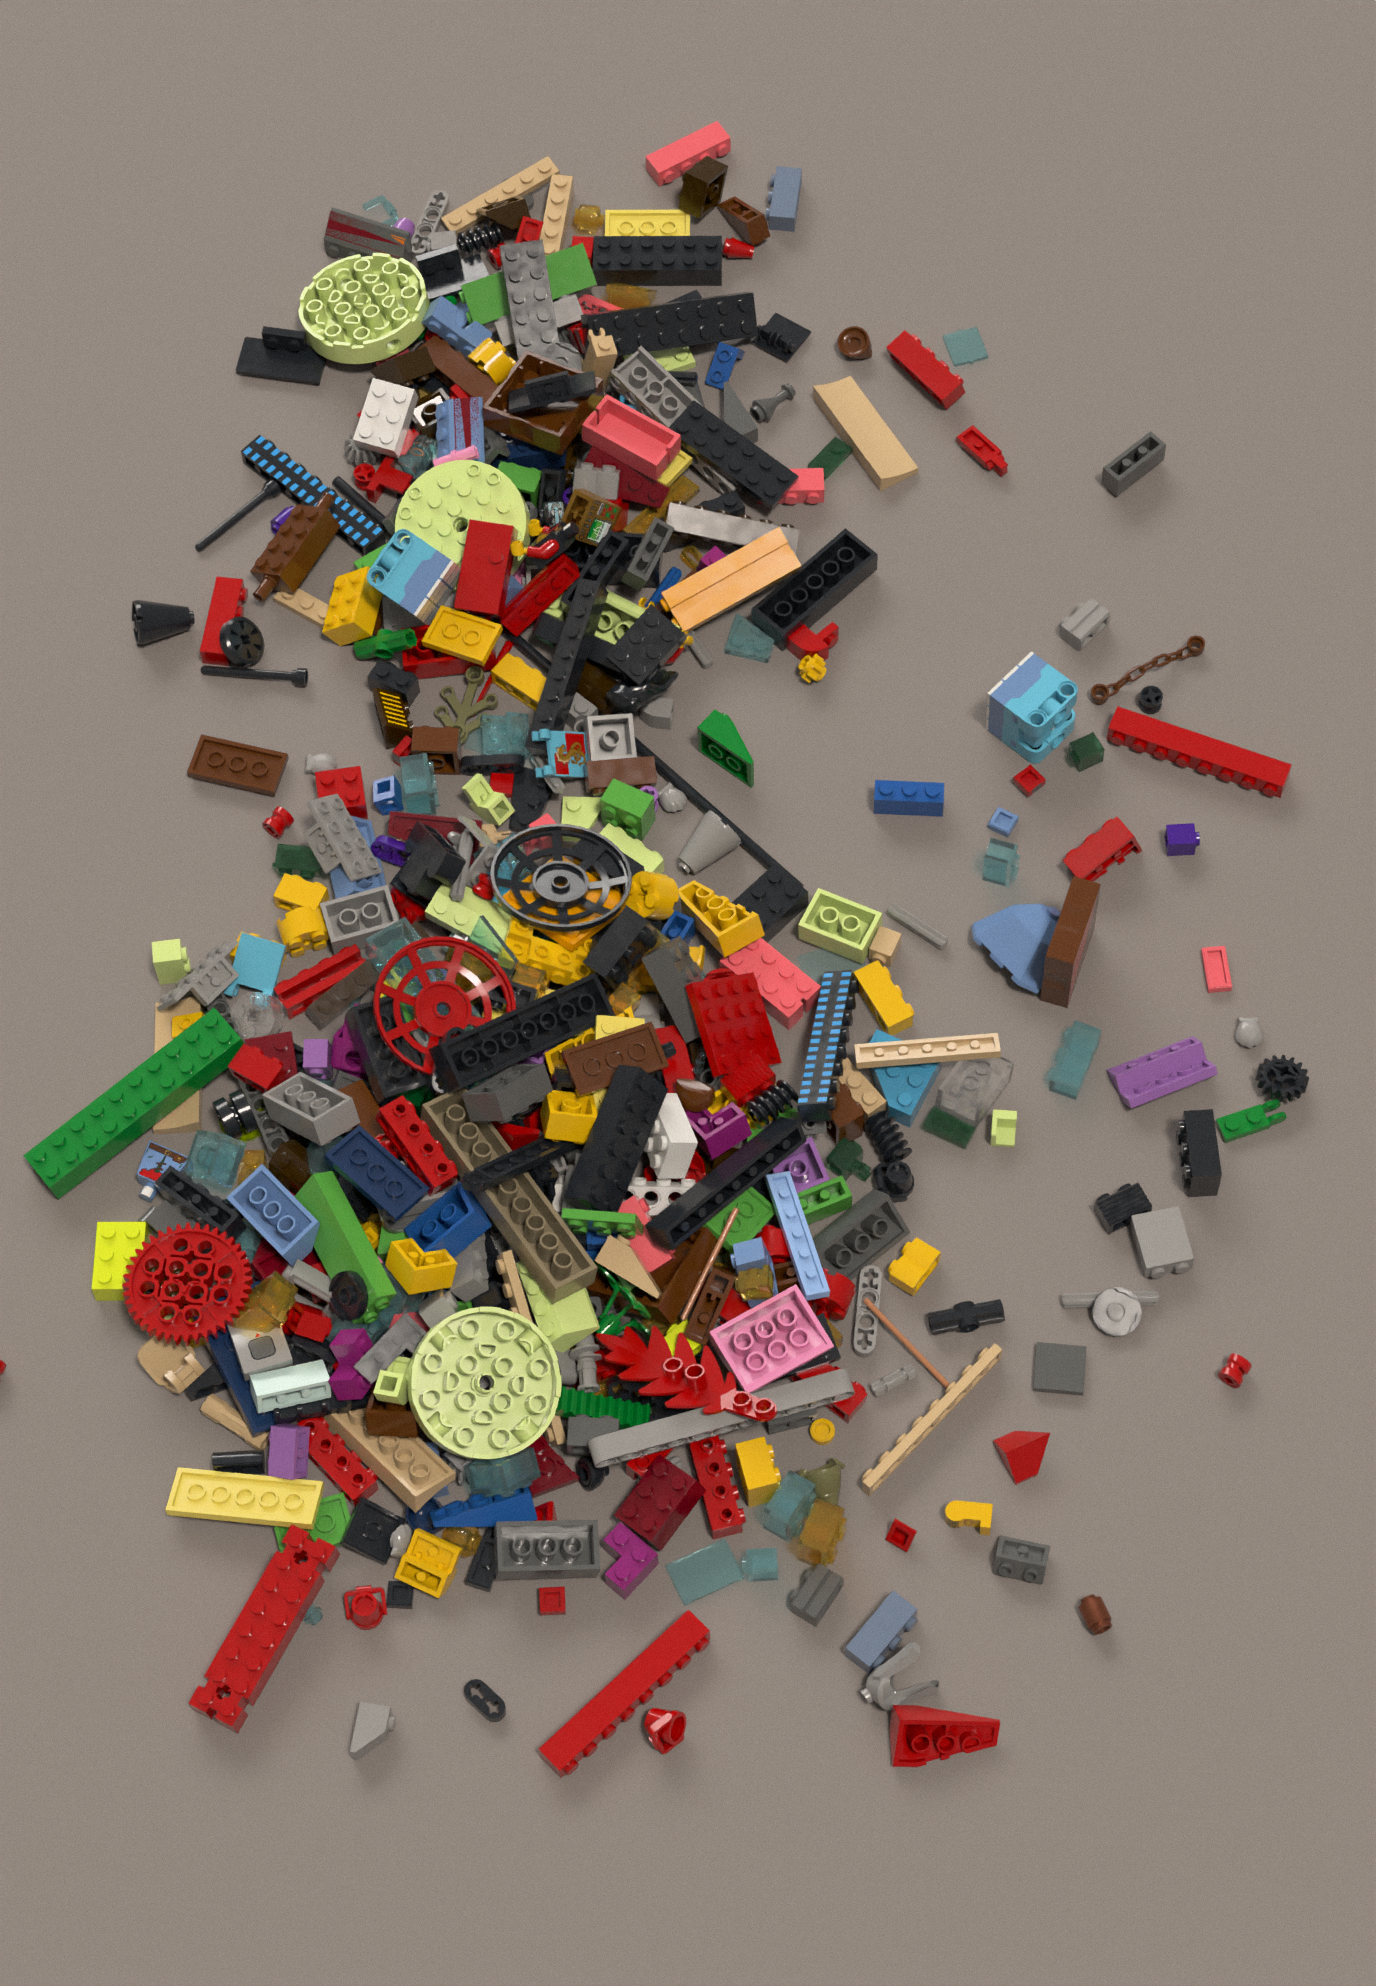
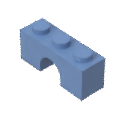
(441, 320)

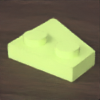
(580, 812)

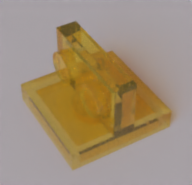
(629, 296)

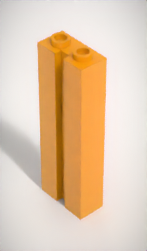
(730, 581)

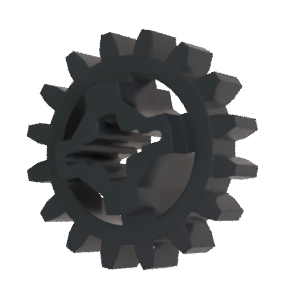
(1282, 1078)

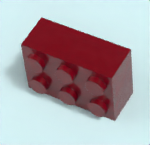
(660, 1502)

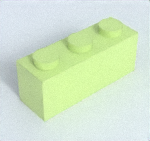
(634, 848)

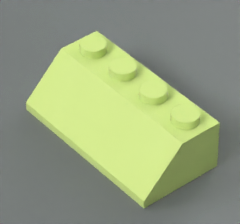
(617, 617)
(463, 915)
(564, 1321)

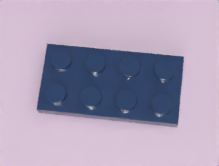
(376, 1173)

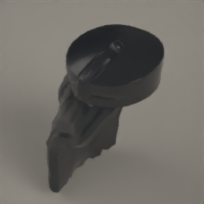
(629, 697)

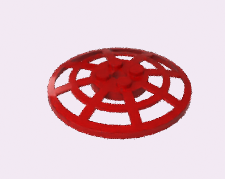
(438, 993)

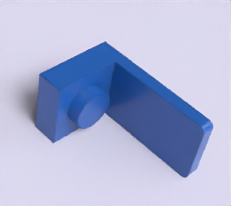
(723, 364)

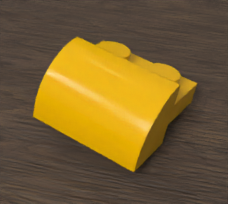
(429, 1563)

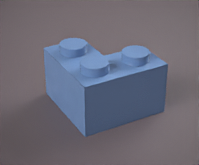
(753, 1255)

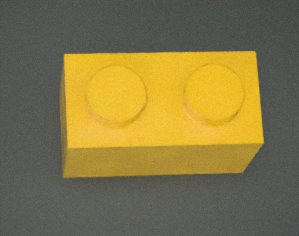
(296, 893)

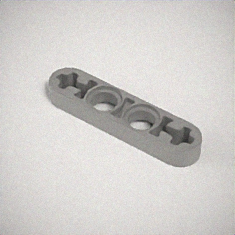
(427, 224)
(864, 1311)

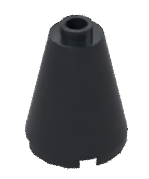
(159, 620)

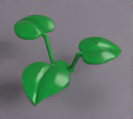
(611, 1323)

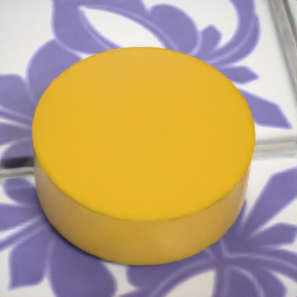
(822, 1431)

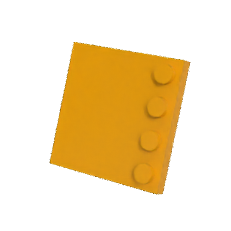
(572, 939)

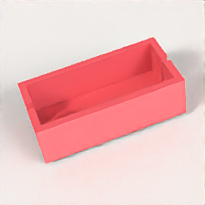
(631, 437)
(778, 980)

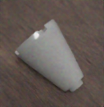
(707, 844)

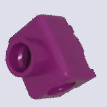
(345, 1053)

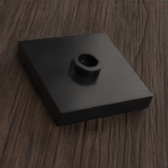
(371, 1530)

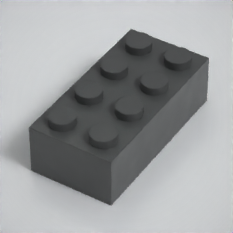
(671, 971)
(546, 1549)

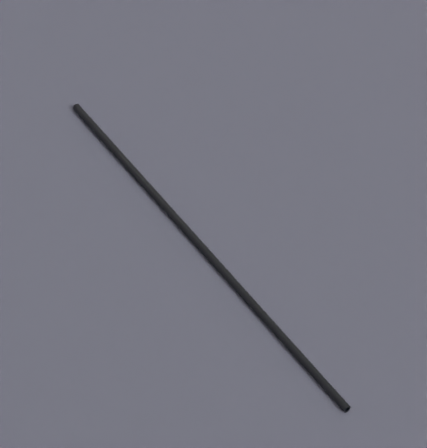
(641, 749)

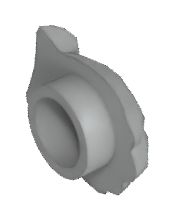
(320, 762)
(671, 798)
(1248, 1032)
(400, 1540)

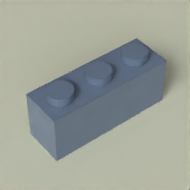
(784, 198)
(882, 1632)

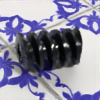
(479, 237)
(770, 1102)
(885, 1138)

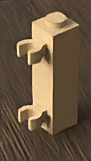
(600, 356)

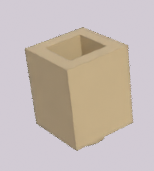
(885, 946)

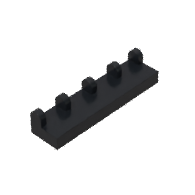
(318, 1408)

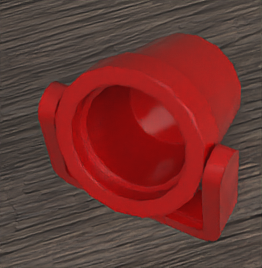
(365, 1609)
(666, 1726)

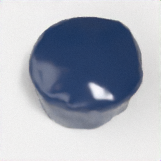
(422, 1517)

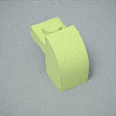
(486, 803)
(392, 1384)

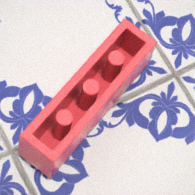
(683, 154)

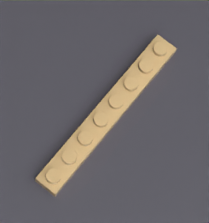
(513, 1290)
(937, 1412)

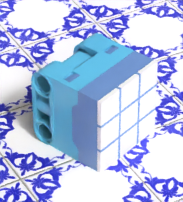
(414, 575)
(1032, 708)

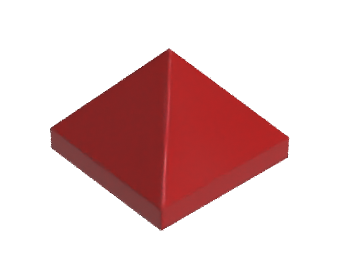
(534, 1120)
(546, 1512)
(901, 1535)

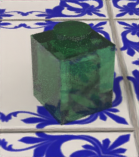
(1085, 752)

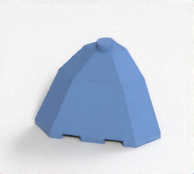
(1019, 940)

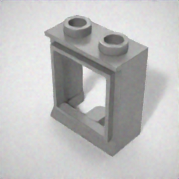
(485, 858)
(312, 1281)

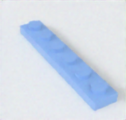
(797, 1236)

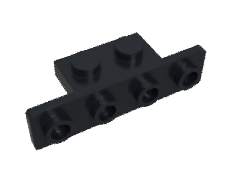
(305, 1350)

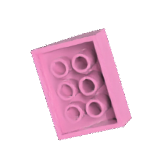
(770, 1340)

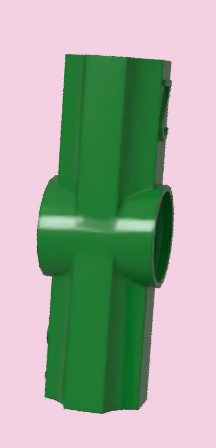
(385, 643)

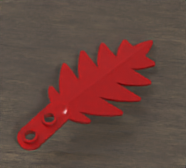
(694, 1383)

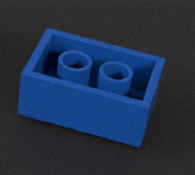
(450, 1222)

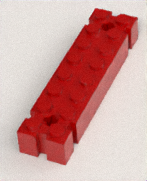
(264, 1628)

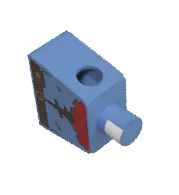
(154, 1164)

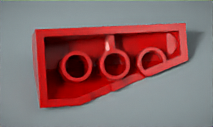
(928, 1734)

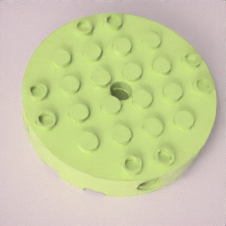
(364, 308)
(451, 496)
(447, 1389)

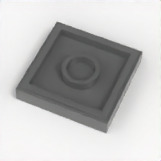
(1060, 1368)

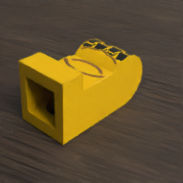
(969, 1514)

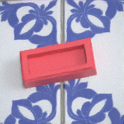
(1216, 969)

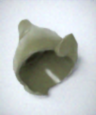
(826, 1479)

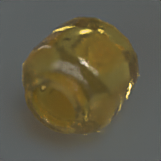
(588, 218)
(464, 1537)

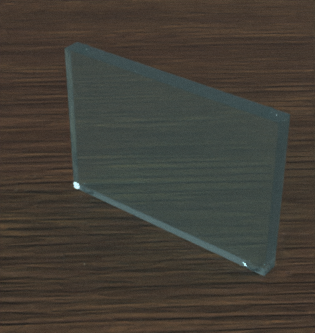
(488, 940)
(822, 960)
(704, 1571)

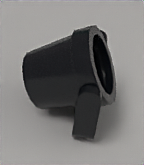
(897, 1181)

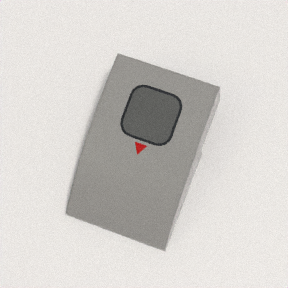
(260, 1351)

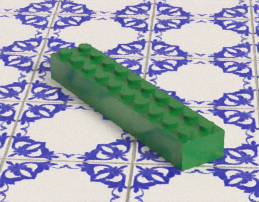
(135, 1103)

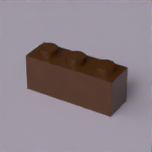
(632, 771)

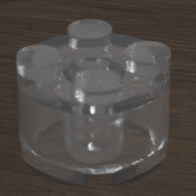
(245, 1013)

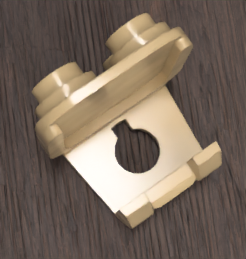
(170, 1364)

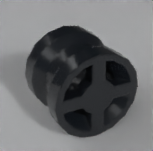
(1153, 694)

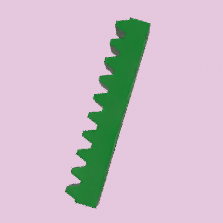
(578, 1402)

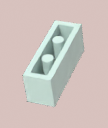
(290, 1386)

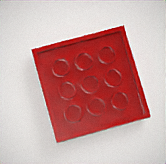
(732, 1022)

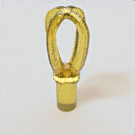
(687, 560)

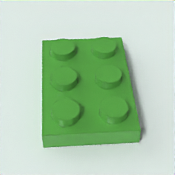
(752, 1216)
(602, 1222)
(329, 1523)

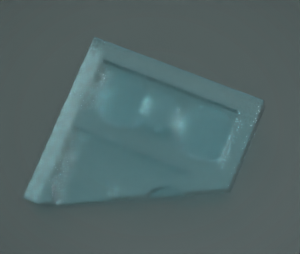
(748, 641)

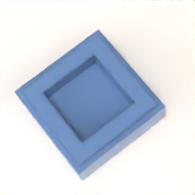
(1003, 822)

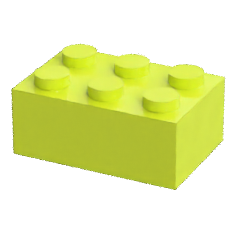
(113, 1248)

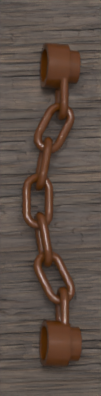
(1101, 689)

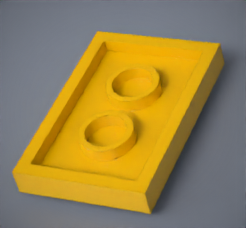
(462, 635)

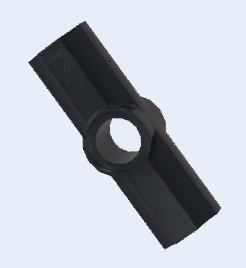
(966, 1316)

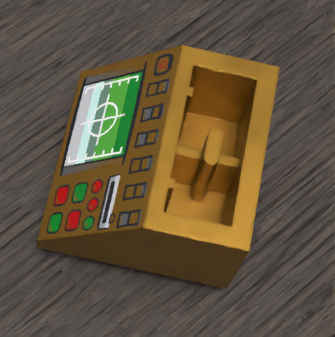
(591, 515)

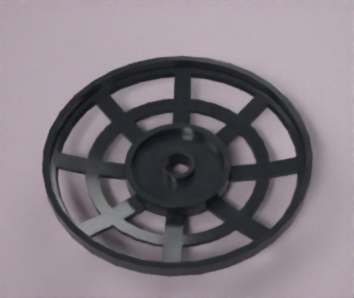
(560, 872)

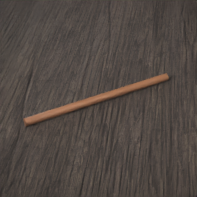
(709, 1264)
(903, 1339)

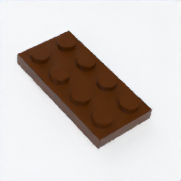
(237, 765)
(595, 1062)

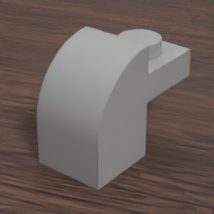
(658, 713)

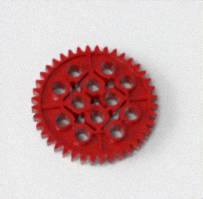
(213, 1314)

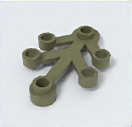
(466, 710)

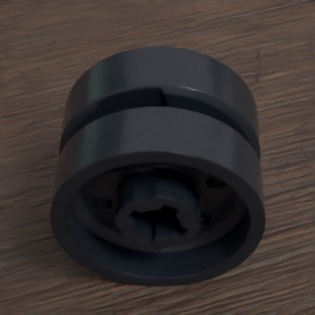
(235, 1114)

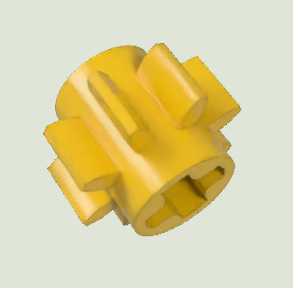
(812, 668)

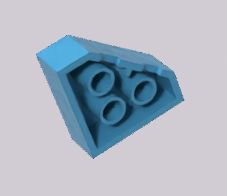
(903, 1085)

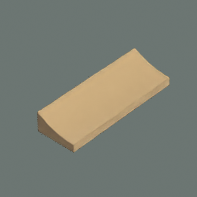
(865, 432)
(188, 1115)
(400, 1462)

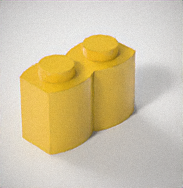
(914, 1266)

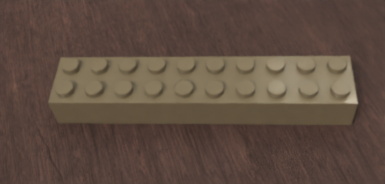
(515, 1205)

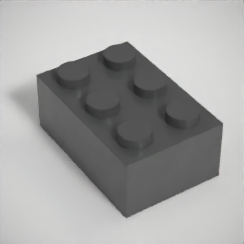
(507, 1093)

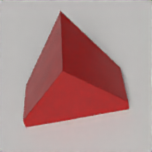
(516, 1135)
(1022, 1453)

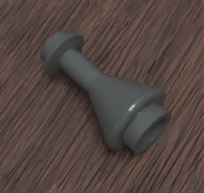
(764, 408)

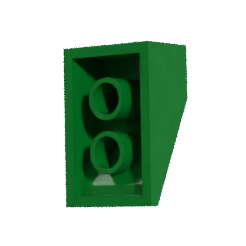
(724, 746)

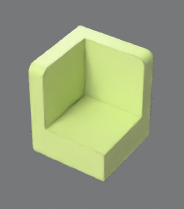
(1003, 1128)

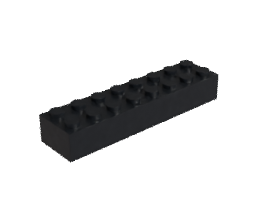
(676, 323)
(520, 1033)

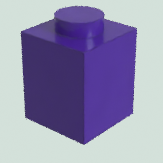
(1181, 839)

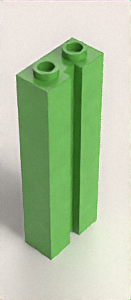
(567, 272)
(343, 1242)

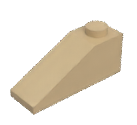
(626, 1263)

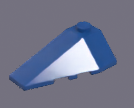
(486, 1511)

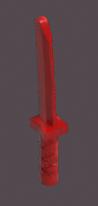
(505, 649)

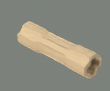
(222, 1413)

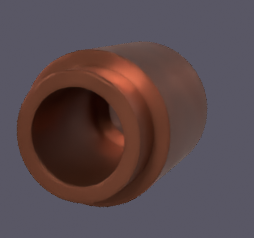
(1095, 1614)

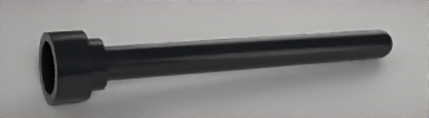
(270, 490)
(297, 676)

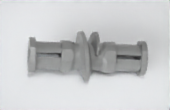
(586, 1364)

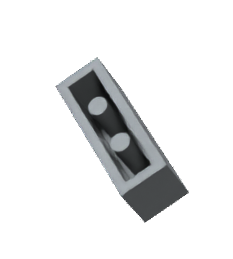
(1133, 463)
(647, 554)

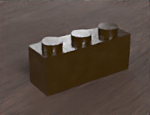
(594, 686)

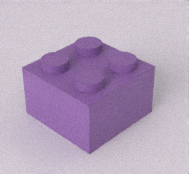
(804, 1166)

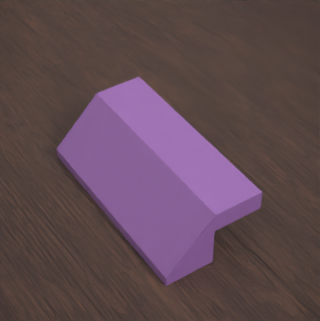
(1161, 1072)

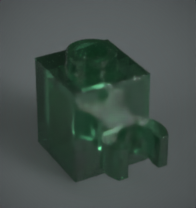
(848, 1159)

